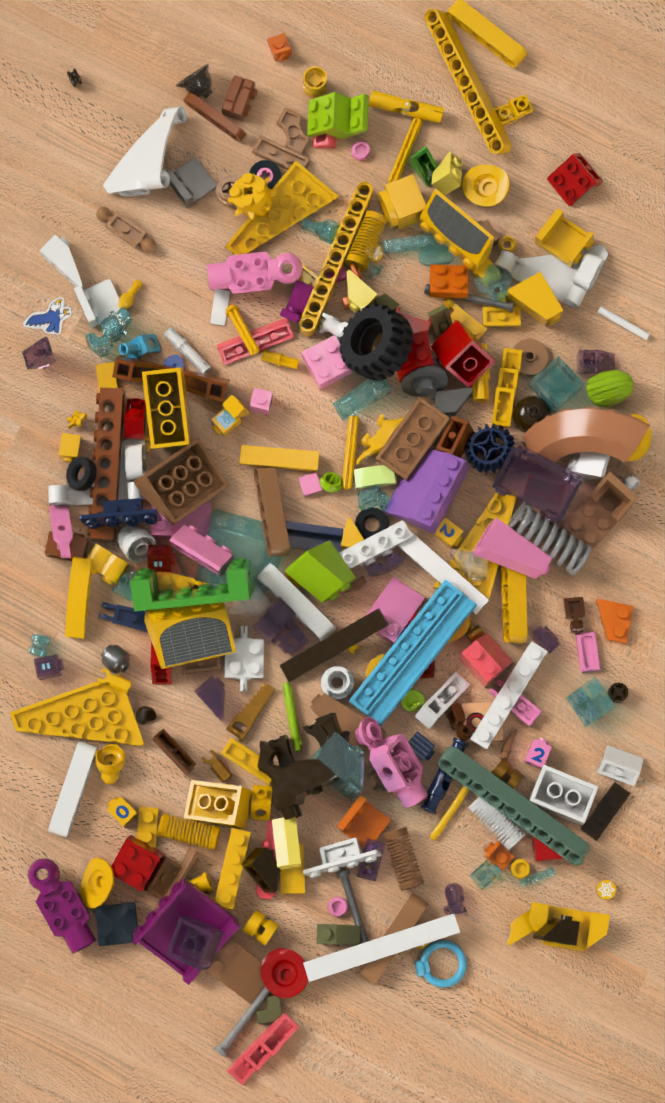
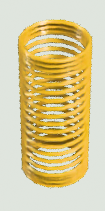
(369, 215)
(163, 829)

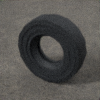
(89, 475)
(371, 512)

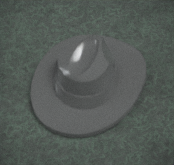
(425, 381)

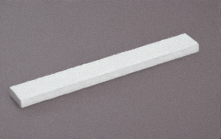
(381, 947)

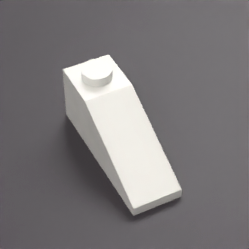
(59, 256)
(442, 700)

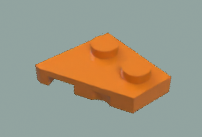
(615, 619)

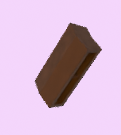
(172, 754)

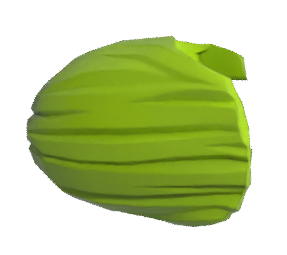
(609, 388)

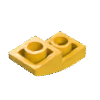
(514, 109)

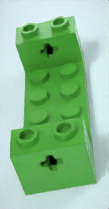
(147, 595)

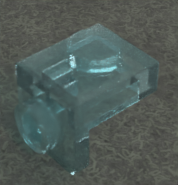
(371, 498)
(486, 874)

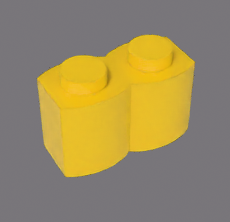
(107, 564)

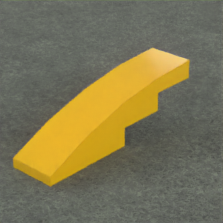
(507, 387)
(78, 597)

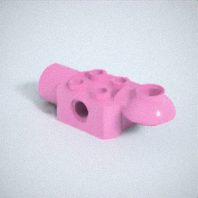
(252, 272)
(393, 762)

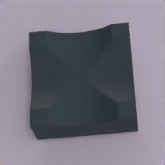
(116, 923)

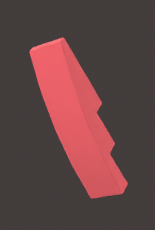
(262, 1048)

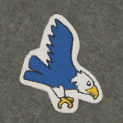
(51, 319)

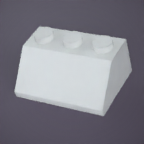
(589, 464)
(563, 795)

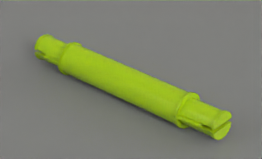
(292, 717)

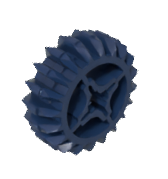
(476, 445)

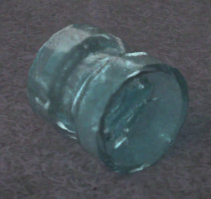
(39, 645)

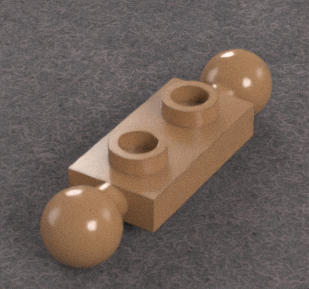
(126, 230)

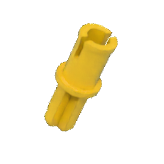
(279, 359)

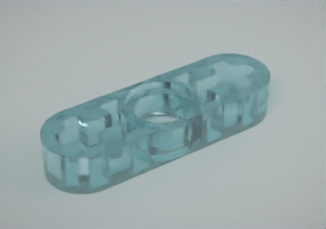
(407, 243)

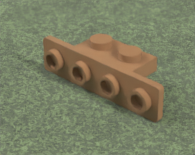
(169, 873)

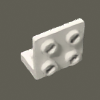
(98, 301)

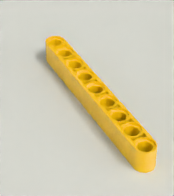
(474, 87)
(335, 267)

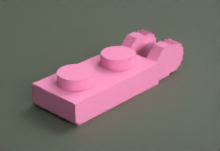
(522, 709)

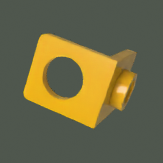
(261, 800)

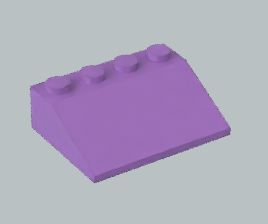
(428, 490)

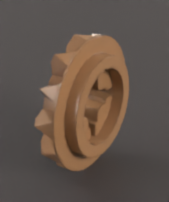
(222, 187)
(370, 784)

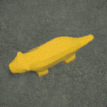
(379, 440)

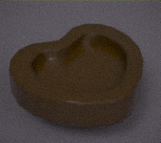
(145, 714)

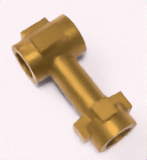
(474, 632)

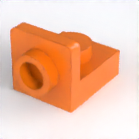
(279, 47)
(498, 855)

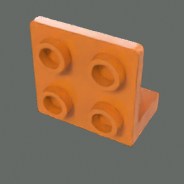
(363, 821)

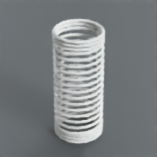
(498, 822)

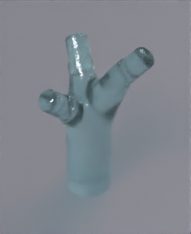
(374, 269)

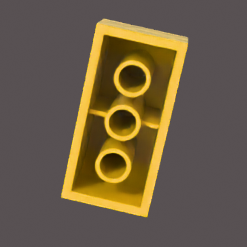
(167, 407)

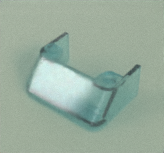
(345, 763)

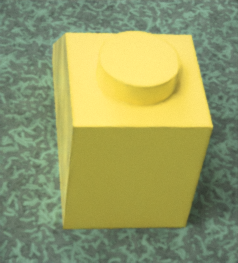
(359, 293)

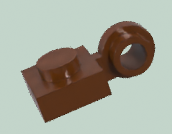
(573, 609)
(456, 719)

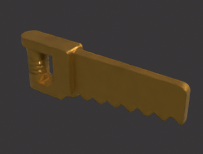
(251, 712)

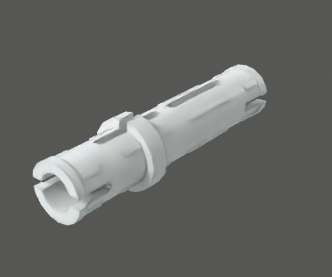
(182, 346)

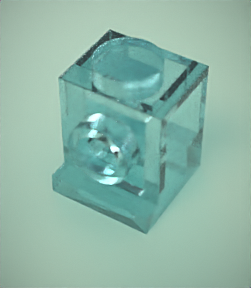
(123, 588)

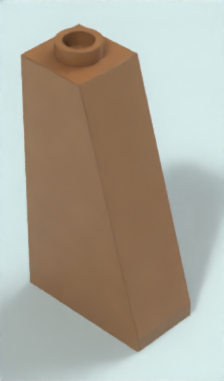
(347, 718)

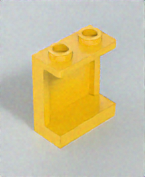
(564, 239)

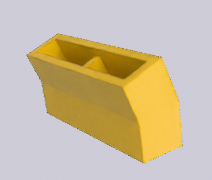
(293, 878)

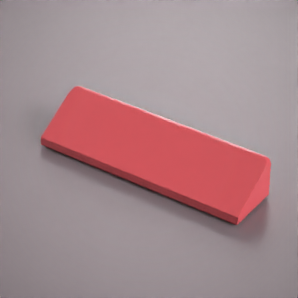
(264, 337)

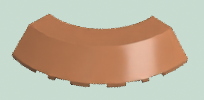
(586, 431)

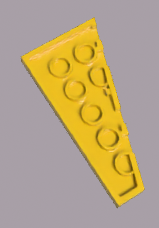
(296, 198)
(501, 508)

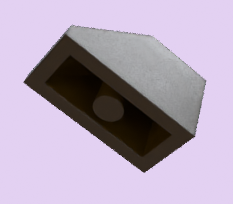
(263, 869)
(559, 931)

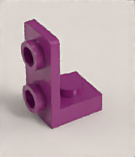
(297, 301)

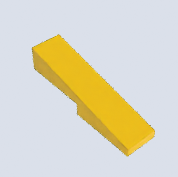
(279, 458)

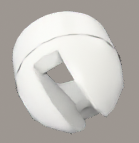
(631, 482)

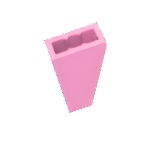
(511, 550)

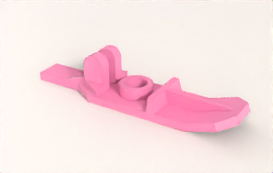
(61, 521)

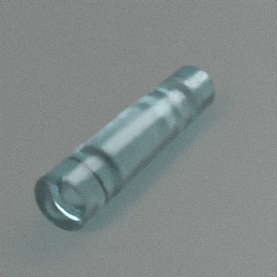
(537, 876)

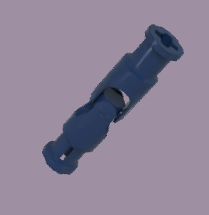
(438, 788)

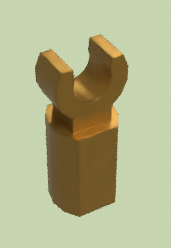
(218, 767)

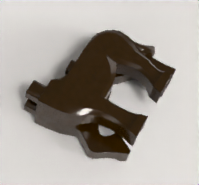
(293, 779)

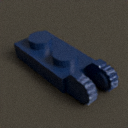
(125, 617)

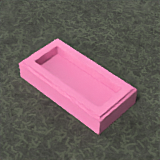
(588, 652)

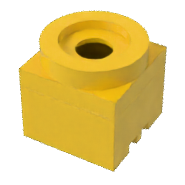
(401, 202)

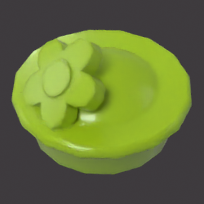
(331, 482)
(413, 700)

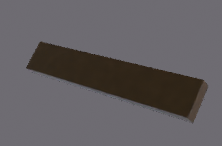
(334, 645)

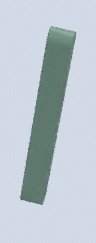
(514, 805)

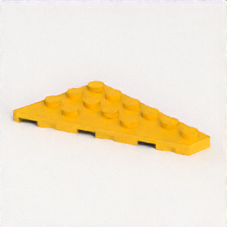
(84, 713)

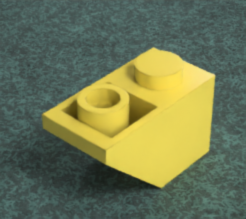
(448, 174)

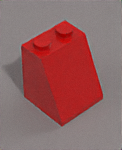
(462, 354)

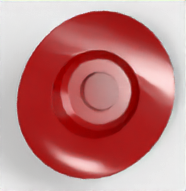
(284, 973)

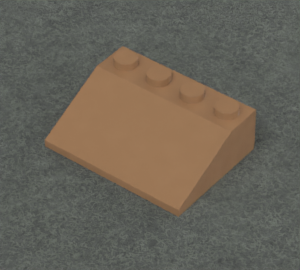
(182, 482)

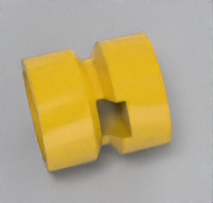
(315, 82)
(255, 922)

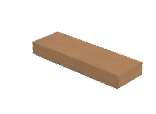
(278, 154)

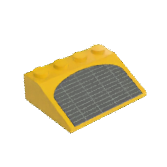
(456, 230)
(189, 633)

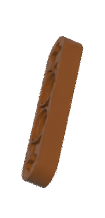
(214, 117)

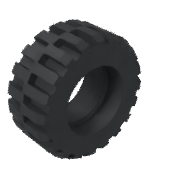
(391, 350)

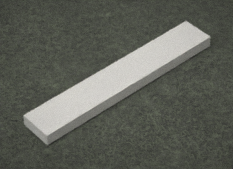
(441, 570)

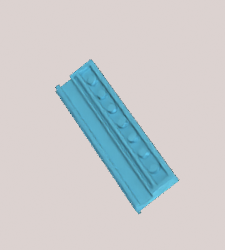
(413, 652)

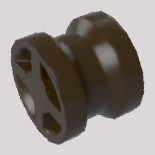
(620, 691)

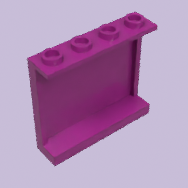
(181, 902)

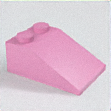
(198, 518)
(398, 606)

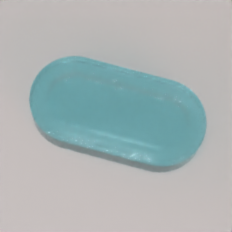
(435, 255)

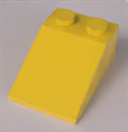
(218, 804)

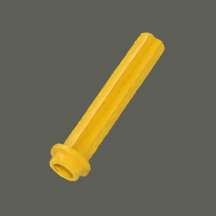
(232, 312)

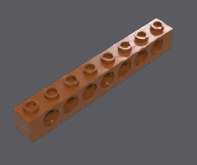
(106, 397)

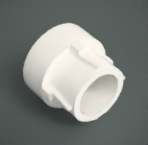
(135, 543)
(341, 673)

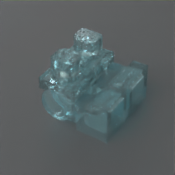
(588, 702)

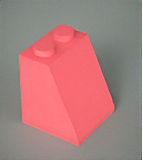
(485, 659)

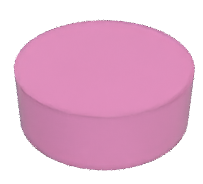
(360, 151)
(337, 906)

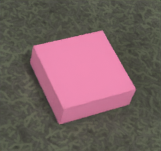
(310, 484)

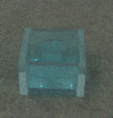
(556, 384)

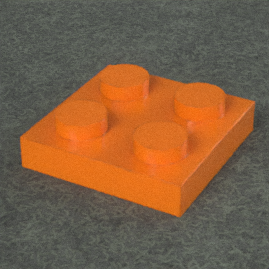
(448, 281)

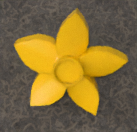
(76, 419)

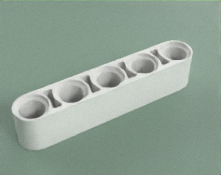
(304, 609)
(72, 789)

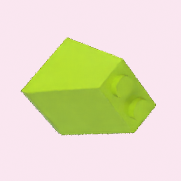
(322, 572)

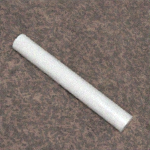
(622, 322)

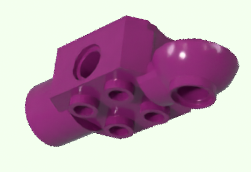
(61, 906)

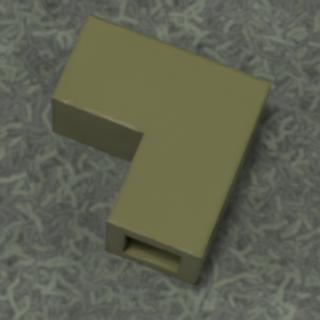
(273, 1011)

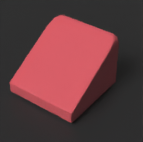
(324, 141)

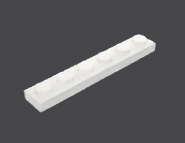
(508, 695)

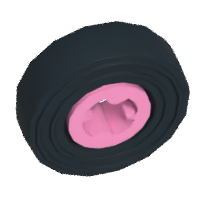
(269, 168)

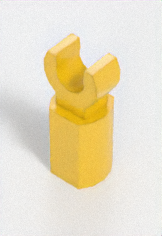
(116, 681)

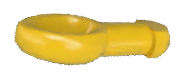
(127, 299)

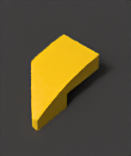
(520, 928)

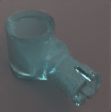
(325, 230)

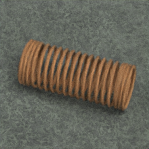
(408, 883)

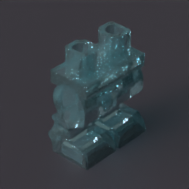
(112, 329)

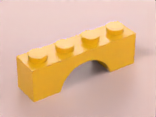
(232, 868)

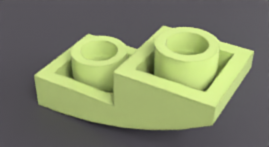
(374, 476)

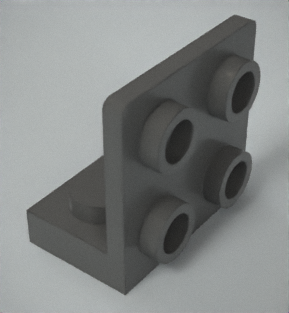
(191, 182)

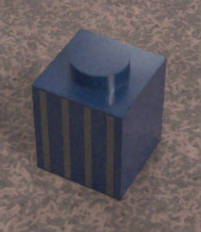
(422, 747)

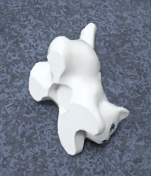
(333, 325)

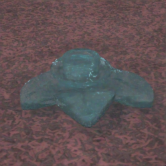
(492, 280)

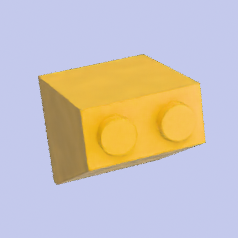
(536, 300)

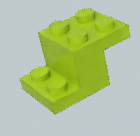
(338, 115)

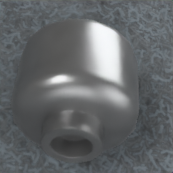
(115, 659)

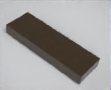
(605, 811)

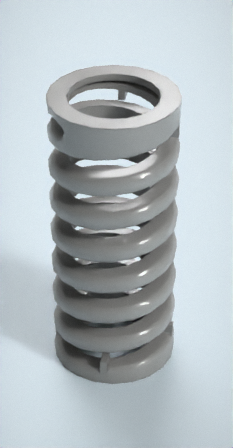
(581, 553)

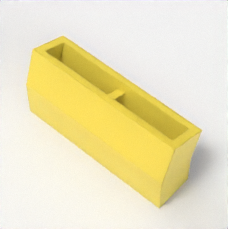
(286, 843)

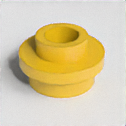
(507, 239)

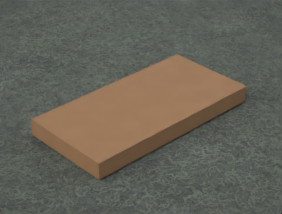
(412, 438)

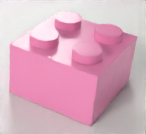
(325, 362)

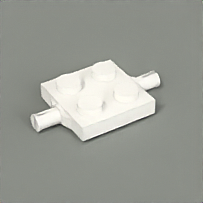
(247, 661)

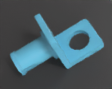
(140, 346)

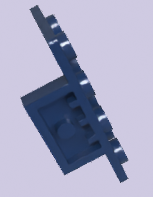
(121, 512)

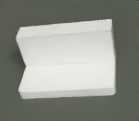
(620, 765)

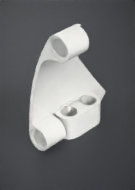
(144, 161)
(565, 282)
(132, 466)

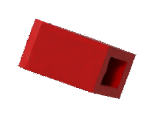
(135, 419)

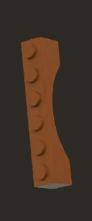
(197, 383)

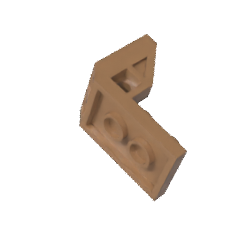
(601, 511)

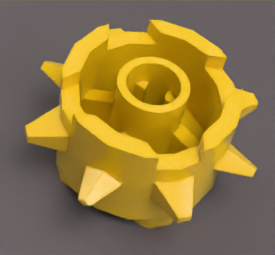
(251, 196)

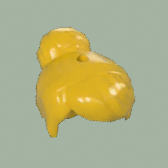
(110, 754)

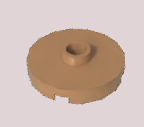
(540, 356)

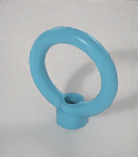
(422, 966)

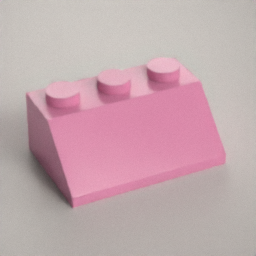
(202, 549)

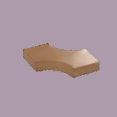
(290, 123)

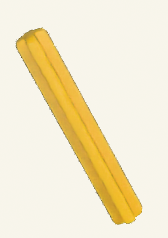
(405, 150)
(350, 451)

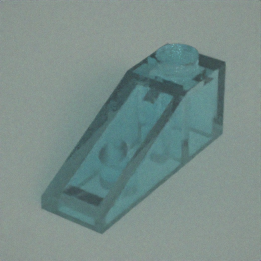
(361, 397)

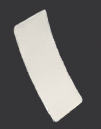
(220, 304)

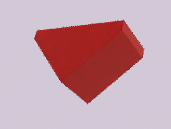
(543, 852)

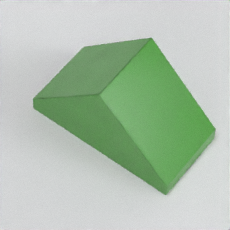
(423, 165)

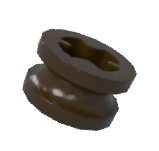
(74, 77)

